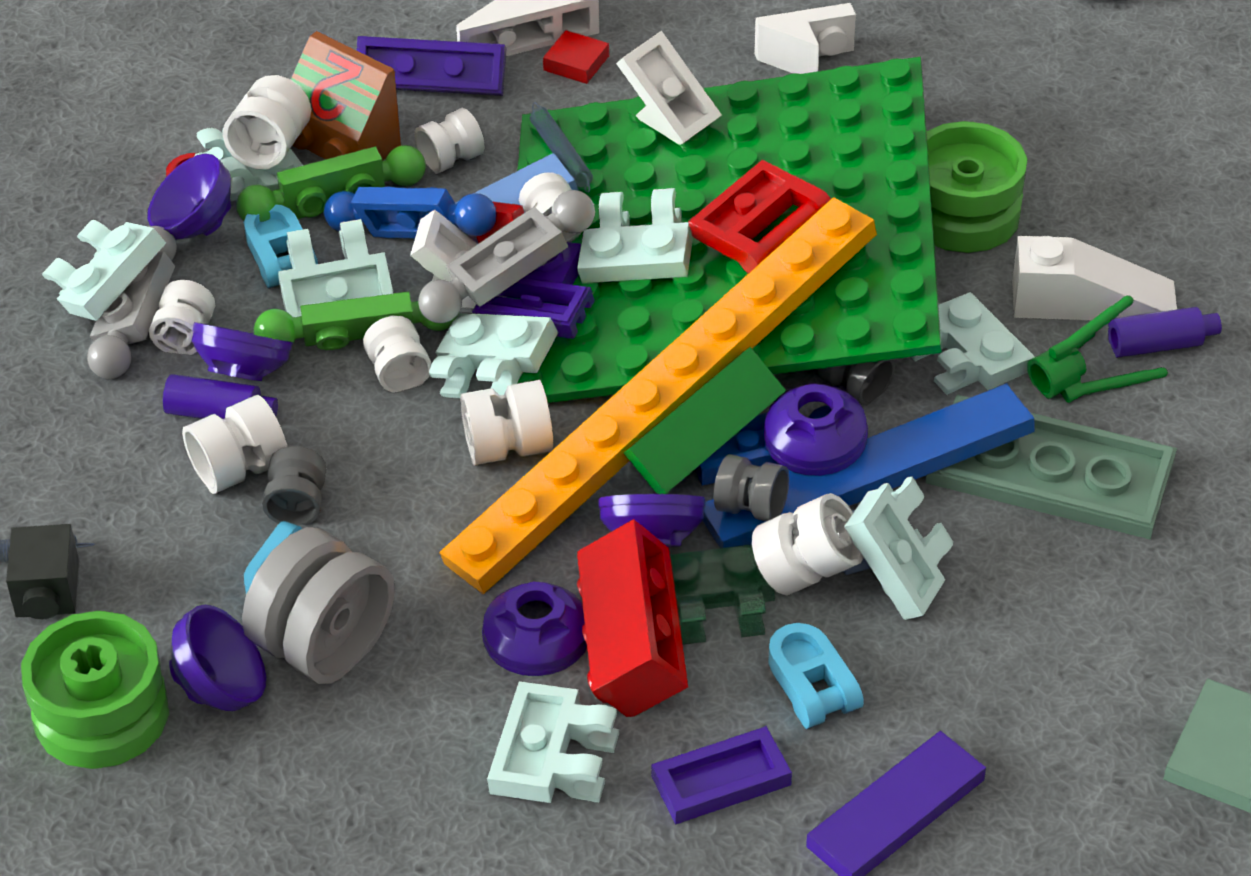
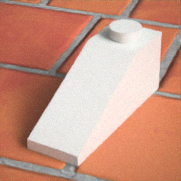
(529, 23)
(1080, 281)

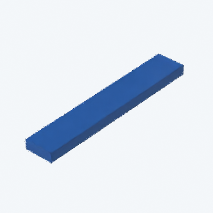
(896, 454)

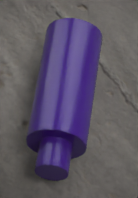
(1161, 331)
(205, 397)

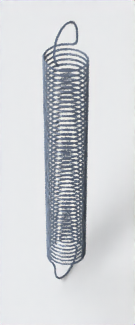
(556, 129)

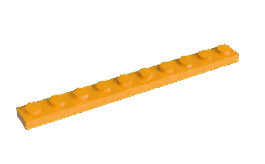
(598, 445)

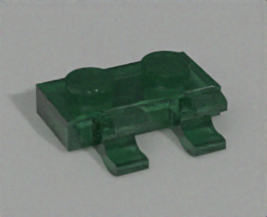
(719, 580)

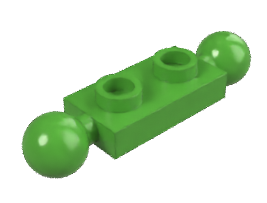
(309, 186)
(338, 322)

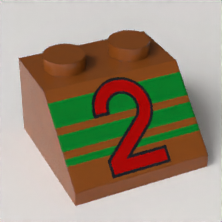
(349, 100)

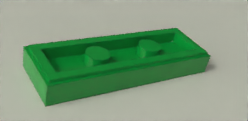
(704, 422)

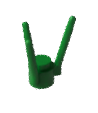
(1063, 365)

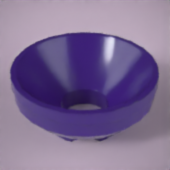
(192, 198)
(239, 352)
(815, 444)
(664, 515)
(534, 645)
(216, 660)

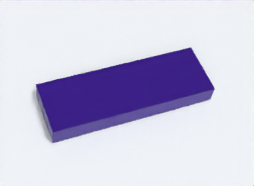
(440, 64)
(896, 807)

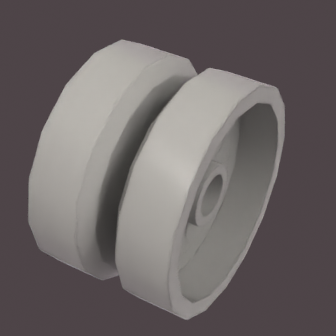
(318, 604)

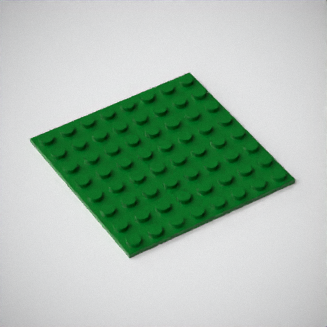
(839, 129)

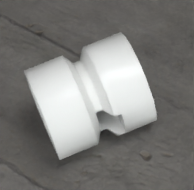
(267, 122)
(507, 422)
(229, 446)
(805, 545)

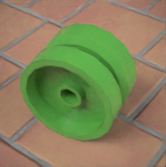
(974, 185)
(95, 689)

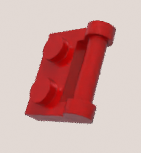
(751, 206)

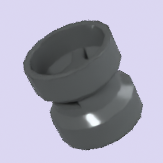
(861, 380)
(294, 485)
(751, 487)

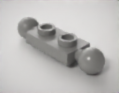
(506, 256)
(131, 314)

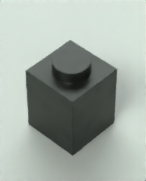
(43, 571)

